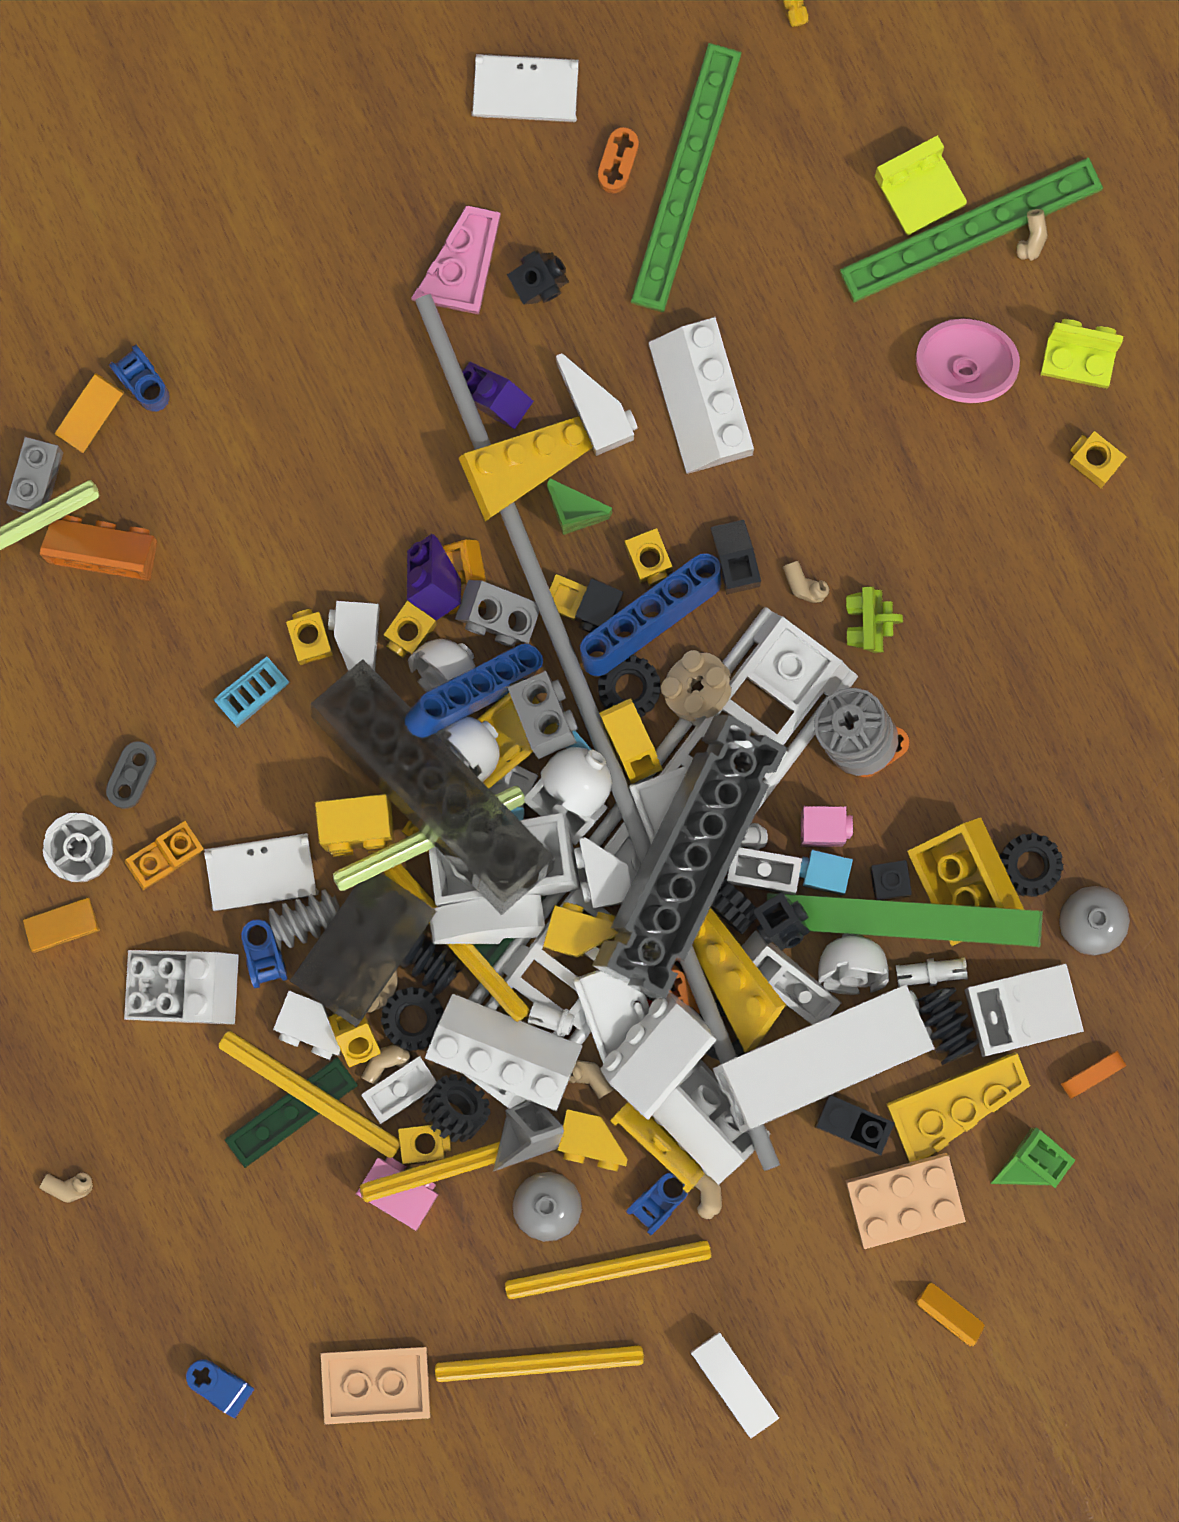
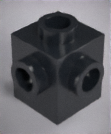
(538, 277)
(782, 921)

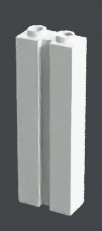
(824, 1058)

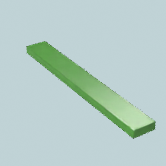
(686, 177)
(970, 230)
(921, 920)

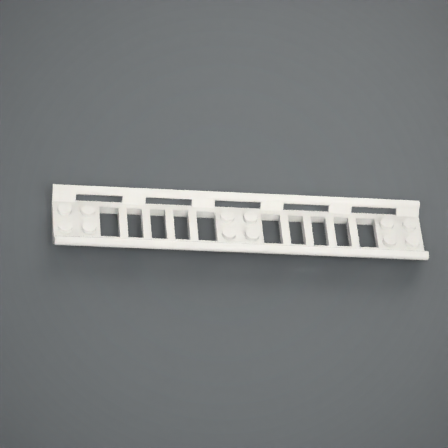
(783, 665)

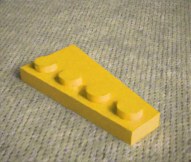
(737, 982)
(945, 1110)

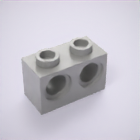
(34, 475)
(499, 607)
(538, 716)

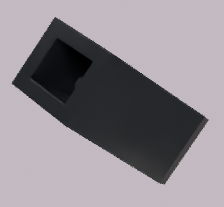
(736, 557)
(854, 1124)

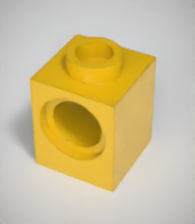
(1097, 474)
(648, 542)
(409, 615)
(309, 652)
(356, 1043)
(408, 1145)

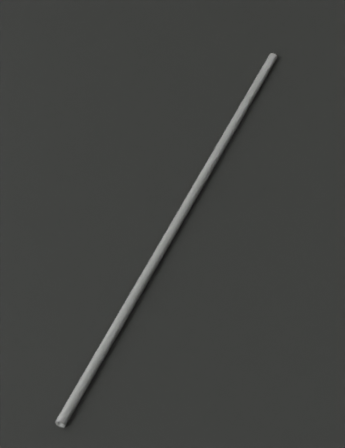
(580, 690)

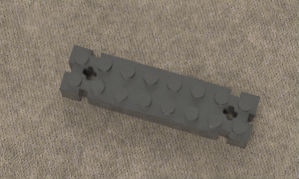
(689, 856)

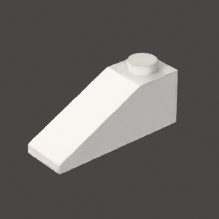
(599, 411)
(356, 631)
(790, 981)

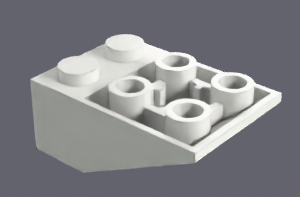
(181, 986)
(1024, 1010)

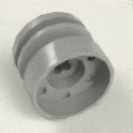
(868, 744)

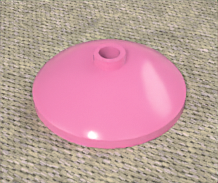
(967, 360)

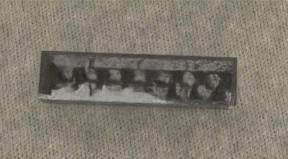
(432, 788)

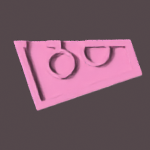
(463, 264)

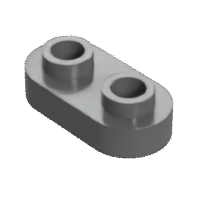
(128, 774)

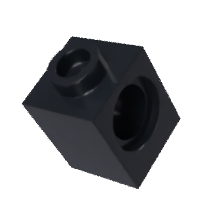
(597, 605)
(890, 881)

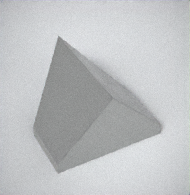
(526, 1134)

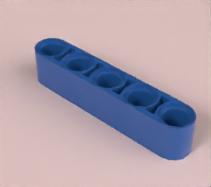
(657, 600)
(472, 690)

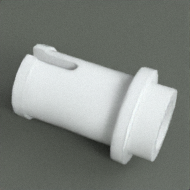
(755, 837)
(551, 1018)

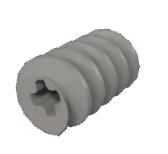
(303, 919)

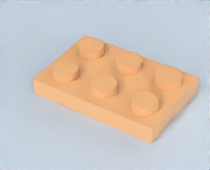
(905, 1200)
(375, 1385)

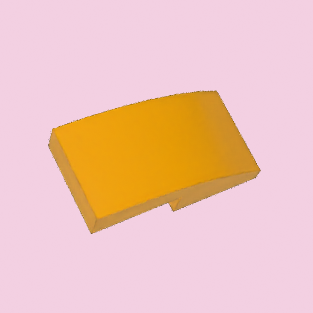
(89, 413)
(164, 855)

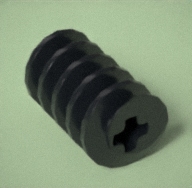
(432, 964)
(947, 1024)

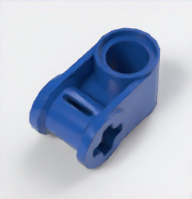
(139, 374)
(263, 956)
(657, 1203)
(224, 1391)

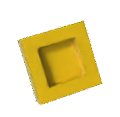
(567, 595)

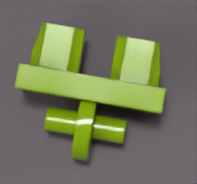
(877, 619)

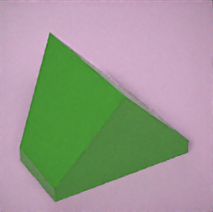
(574, 508)
(1035, 1162)

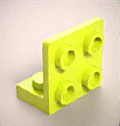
(920, 186)
(1081, 353)

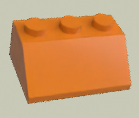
(100, 548)

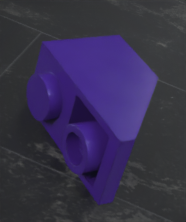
(496, 395)
(432, 579)

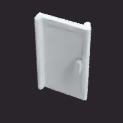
(525, 90)
(655, 797)
(266, 874)
(609, 1008)

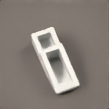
(482, 924)
(734, 1385)

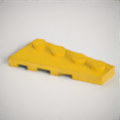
(519, 464)

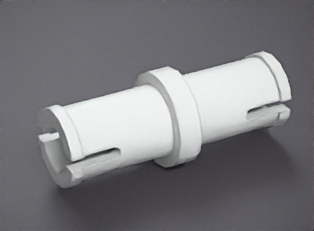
(932, 972)

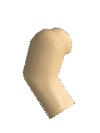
(1038, 235)
(804, 587)
(389, 1057)
(591, 1074)
(68, 1190)
(710, 1197)

